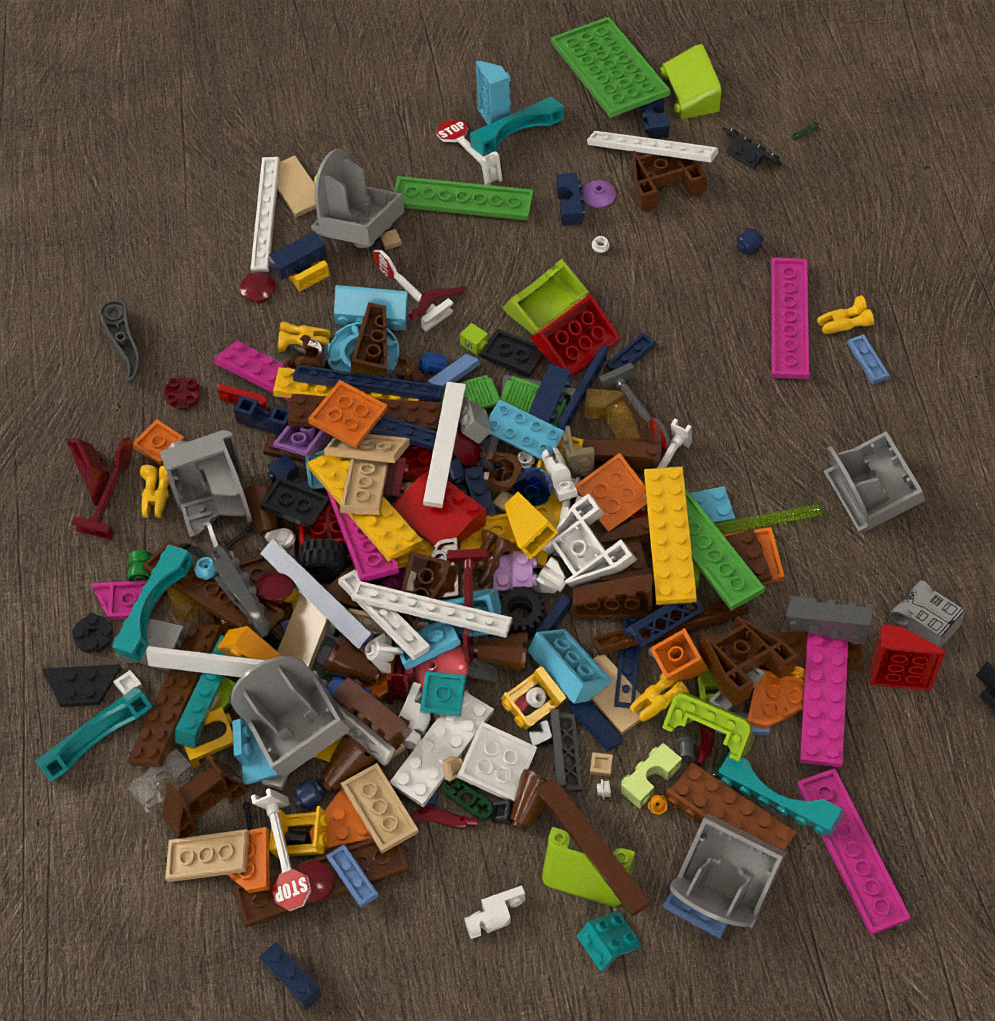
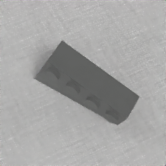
(830, 619)

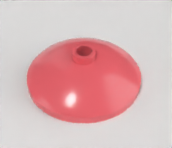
(448, 662)

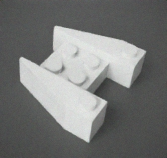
(581, 547)

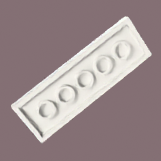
(447, 737)

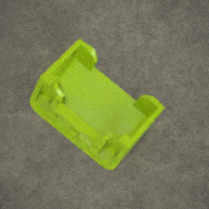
(693, 83)
(545, 297)
(688, 708)
(574, 873)

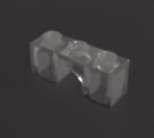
(145, 790)

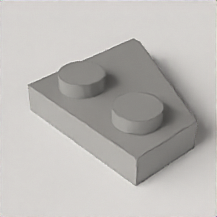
(199, 513)

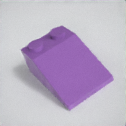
(302, 440)

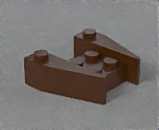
(658, 170)
(635, 535)
(740, 653)
(199, 796)

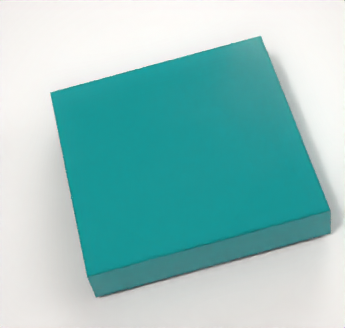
(443, 693)

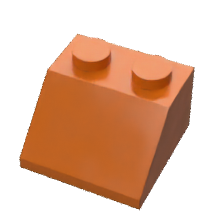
(679, 657)

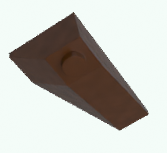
(637, 452)
(423, 577)

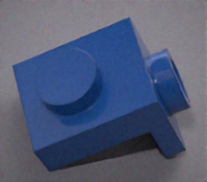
(432, 362)

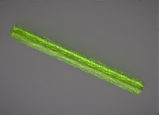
(769, 518)

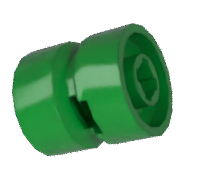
(135, 561)

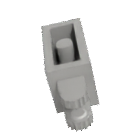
(474, 421)

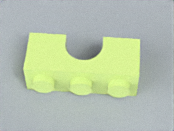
(660, 762)

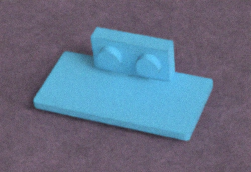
(523, 430)
(249, 754)

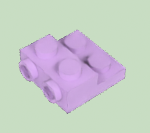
(515, 571)

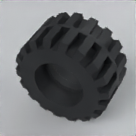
(323, 558)
(525, 600)

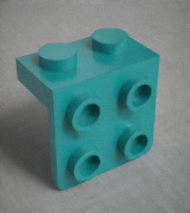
(608, 939)

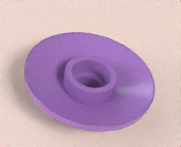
(599, 194)

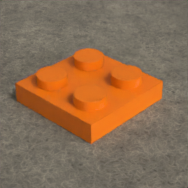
(156, 439)

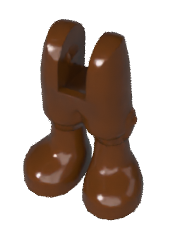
(490, 567)

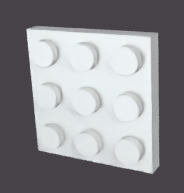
(496, 761)

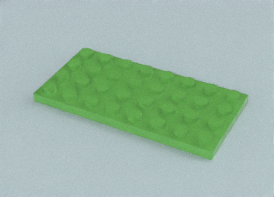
(610, 67)

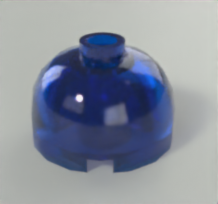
(534, 485)

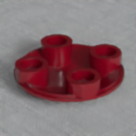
(257, 287)
(182, 392)
(466, 449)
(274, 587)
(320, 879)

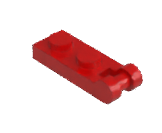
(232, 395)

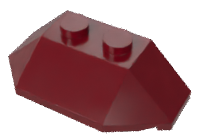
(90, 467)

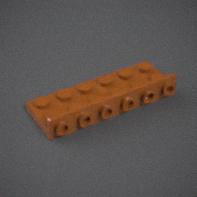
(702, 794)

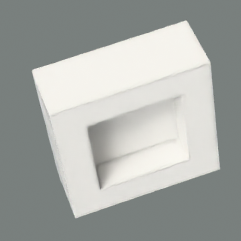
(127, 682)

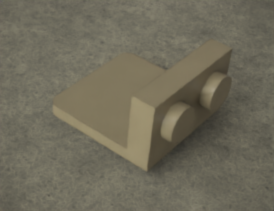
(579, 460)

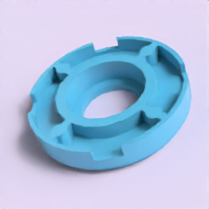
(344, 345)

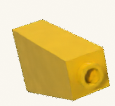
(528, 525)

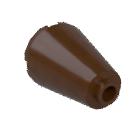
(262, 519)
(503, 651)
(350, 662)
(345, 762)
(527, 802)

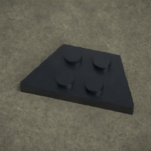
(81, 684)

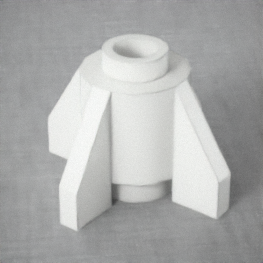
(284, 537)
(550, 578)
(381, 652)

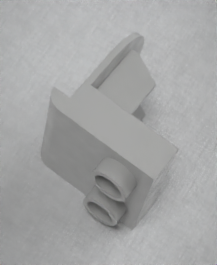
(350, 208)
(207, 469)
(873, 482)
(288, 711)
(727, 873)

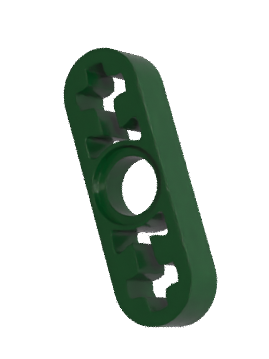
(482, 803)

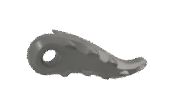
(120, 336)
(238, 589)

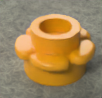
(799, 672)
(661, 807)

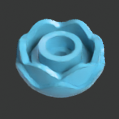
(204, 568)

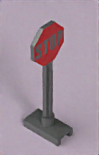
(619, 379)

